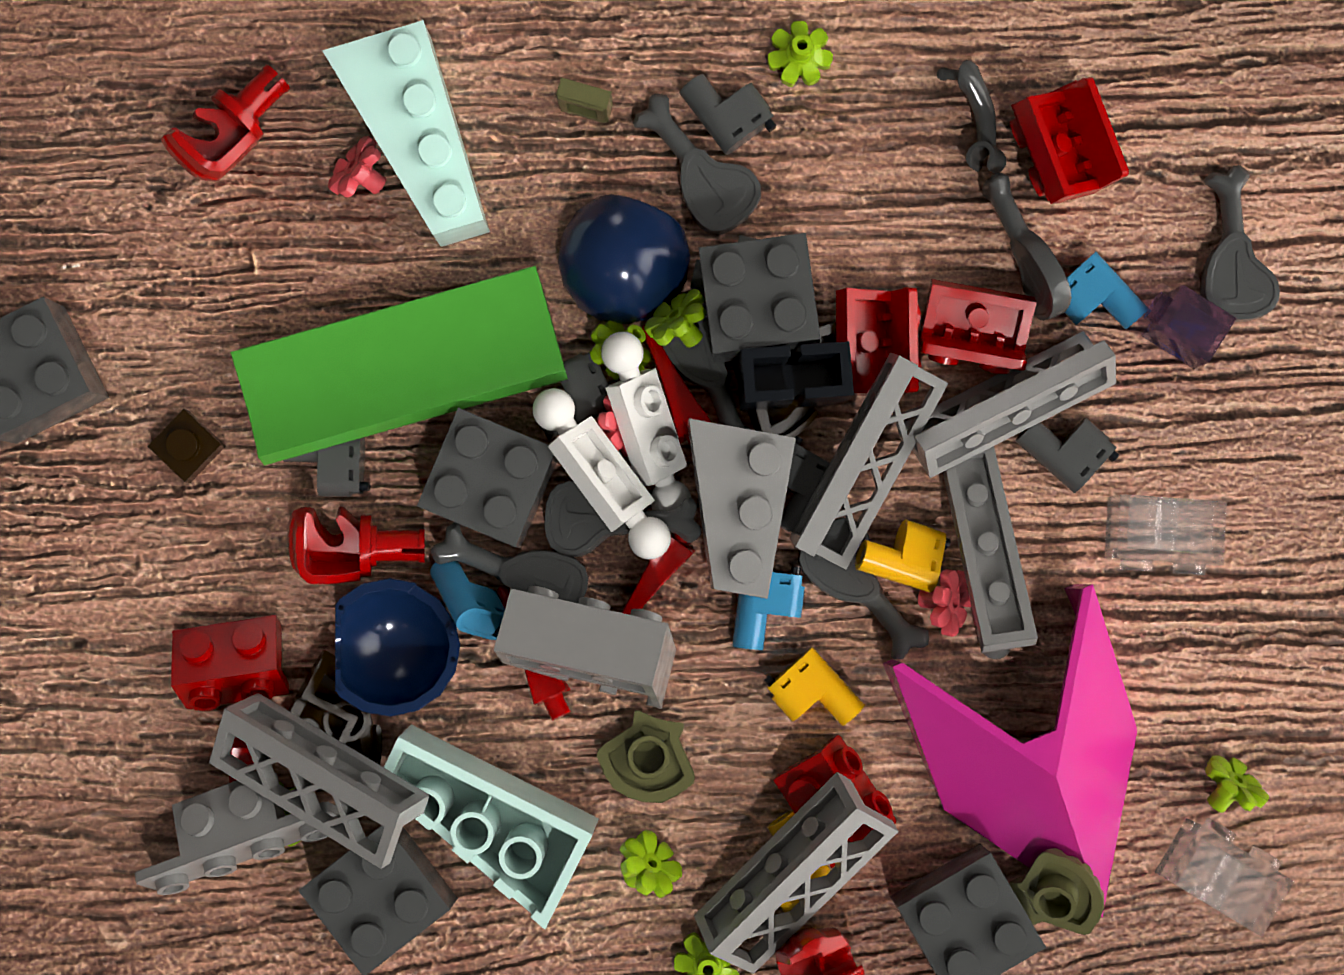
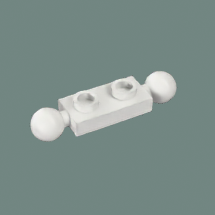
(644, 421)
(601, 473)

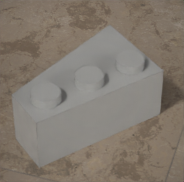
(741, 502)
(587, 643)

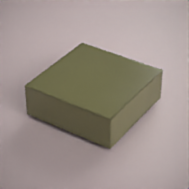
(584, 100)

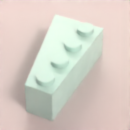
(409, 112)
(496, 820)

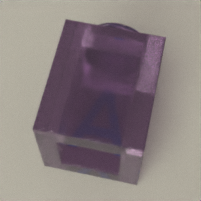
(1187, 326)

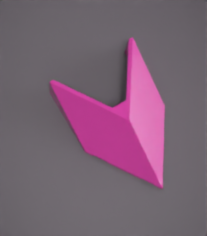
(1048, 790)

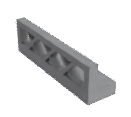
(1017, 406)
(852, 457)
(316, 763)
(783, 873)

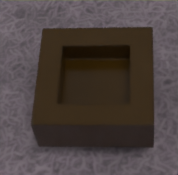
(186, 446)

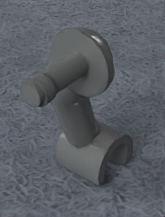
(974, 87)

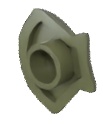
(647, 760)
(1061, 892)

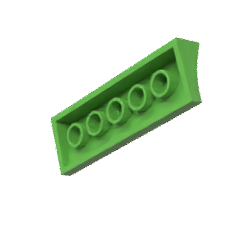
(399, 365)

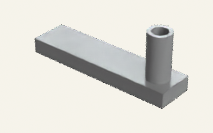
(990, 555)

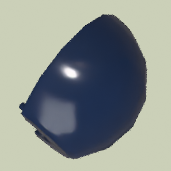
(622, 259)
(393, 647)

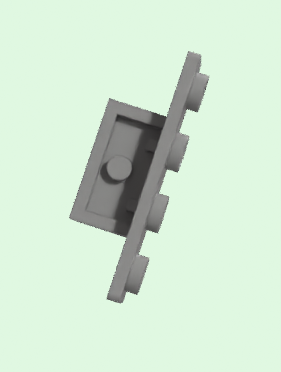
(224, 830)

